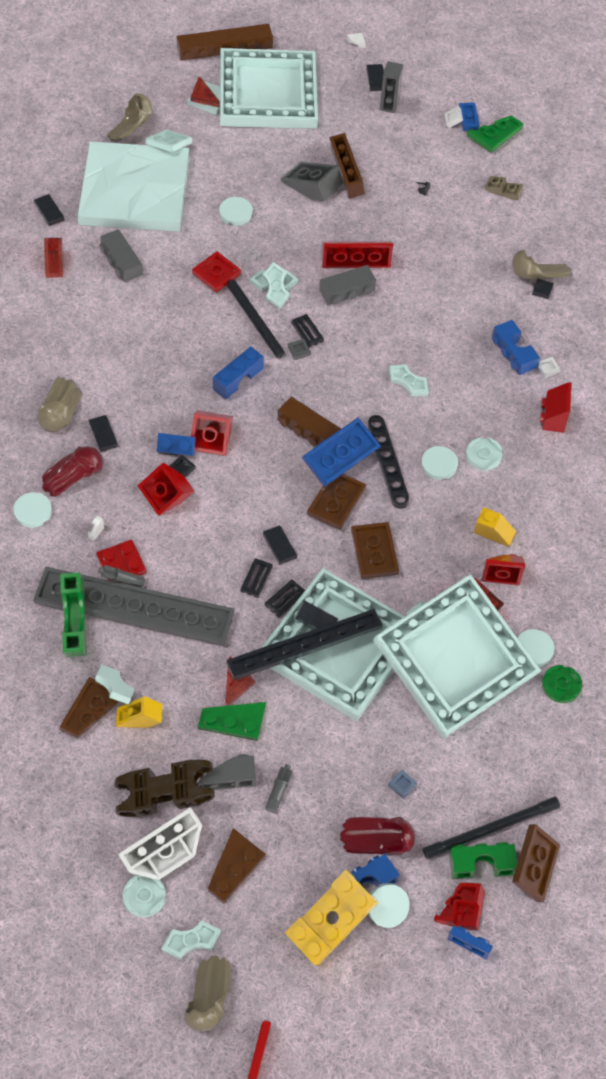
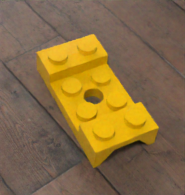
(313, 931)

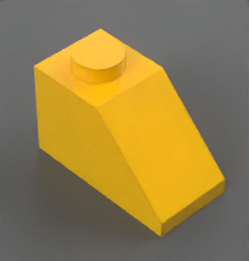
(494, 527)
(139, 713)

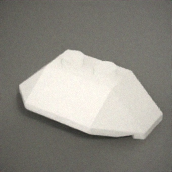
(164, 848)

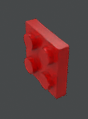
(216, 271)
(123, 557)

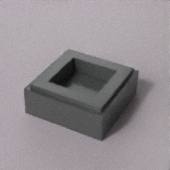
(299, 349)

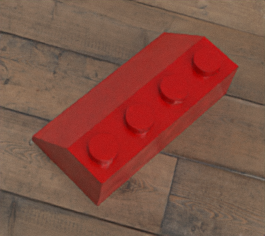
(356, 254)

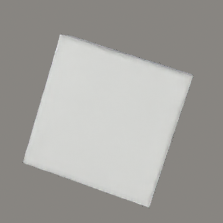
(453, 116)
(548, 367)

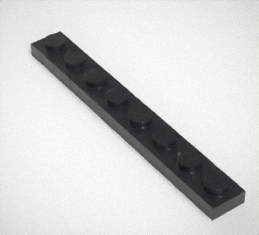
(304, 644)

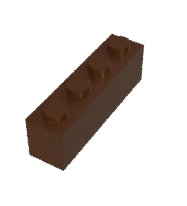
(347, 165)
(305, 422)

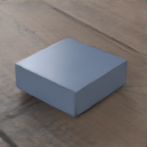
(402, 784)

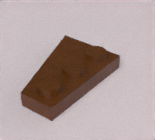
(87, 709)
(235, 865)

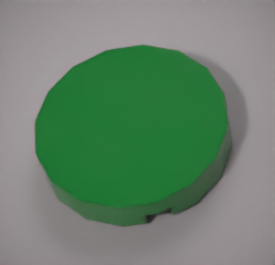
(562, 684)

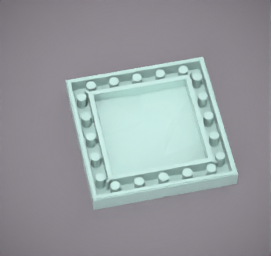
(268, 88)
(133, 187)
(456, 655)
(345, 673)

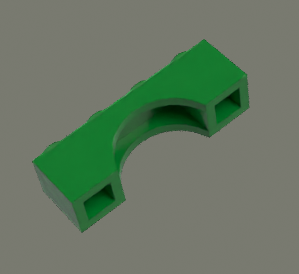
(74, 615)

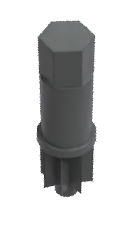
(122, 576)
(278, 789)

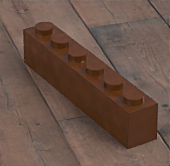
(209, 43)

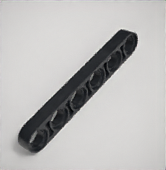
(389, 461)

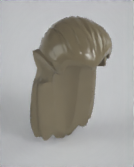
(135, 115)
(527, 268)
(59, 405)
(209, 994)

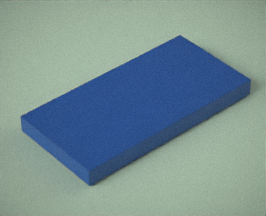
(341, 452)

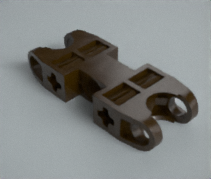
(178, 786)

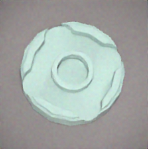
(236, 211)
(482, 458)
(439, 463)
(32, 509)
(538, 645)
(138, 897)
(392, 905)

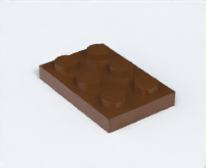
(337, 501)
(374, 550)
(536, 863)

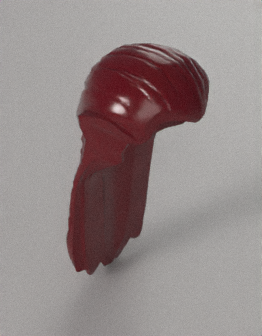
(72, 468)
(377, 835)

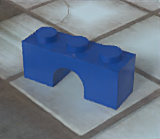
(520, 358)
(246, 364)
(377, 871)

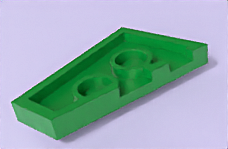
(496, 134)
(234, 720)

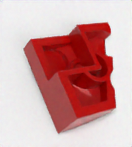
(463, 907)

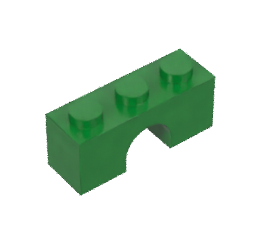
(500, 856)

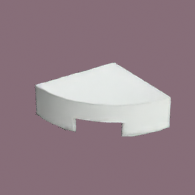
(356, 39)
(98, 527)

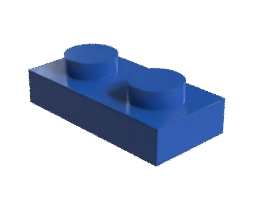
(469, 116)
(176, 444)
(475, 945)

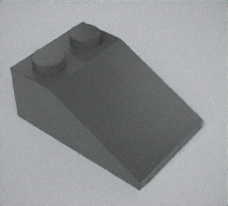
(314, 179)

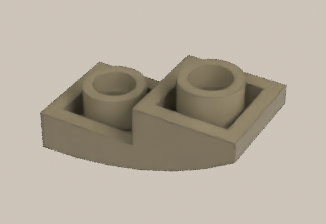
(499, 186)

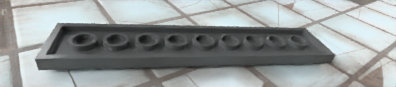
(142, 607)

